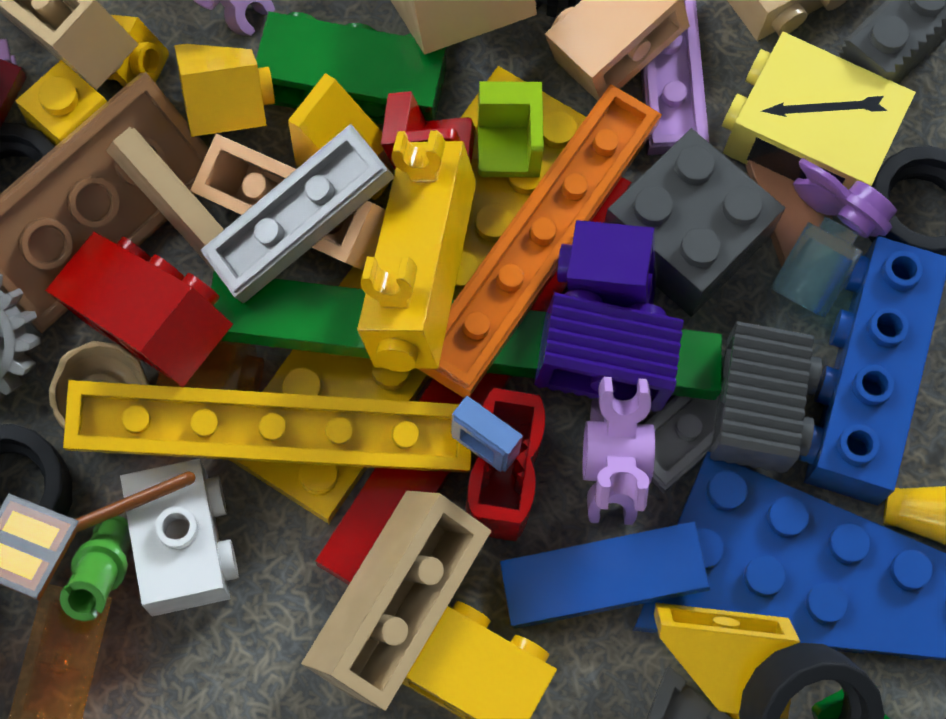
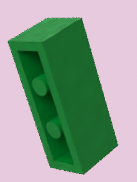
(354, 54)

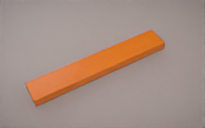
(529, 248)

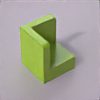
(510, 129)

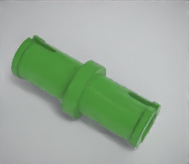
(97, 570)

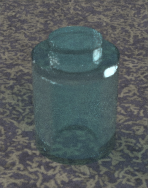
(818, 266)

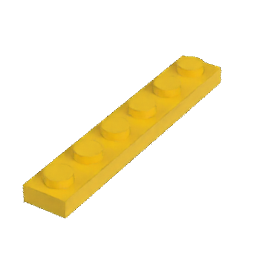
(261, 427)

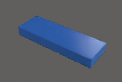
(604, 575)

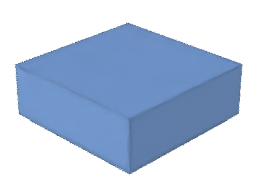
(485, 434)

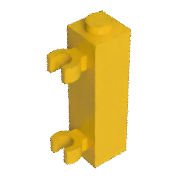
(417, 254)

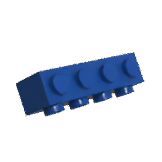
(876, 371)

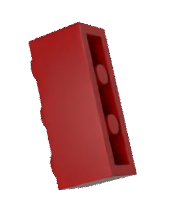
(142, 305)

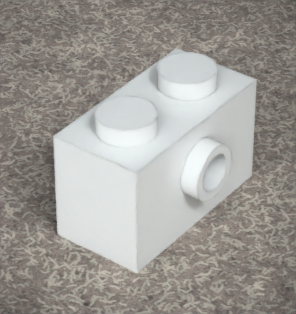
(178, 540)

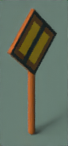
(38, 538)

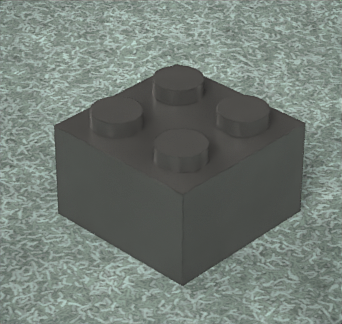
(703, 219)

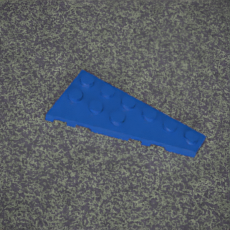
(812, 563)

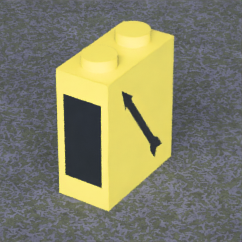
(815, 110)

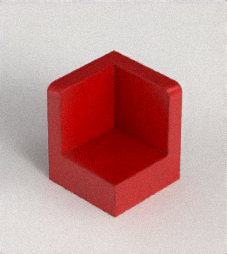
(405, 115)

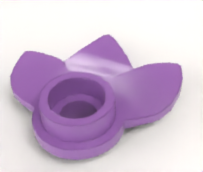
(858, 208)

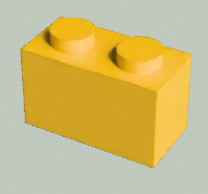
(479, 671)

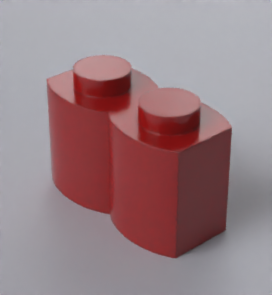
(506, 498)

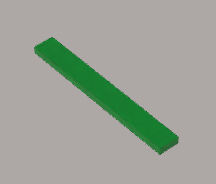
(328, 316)

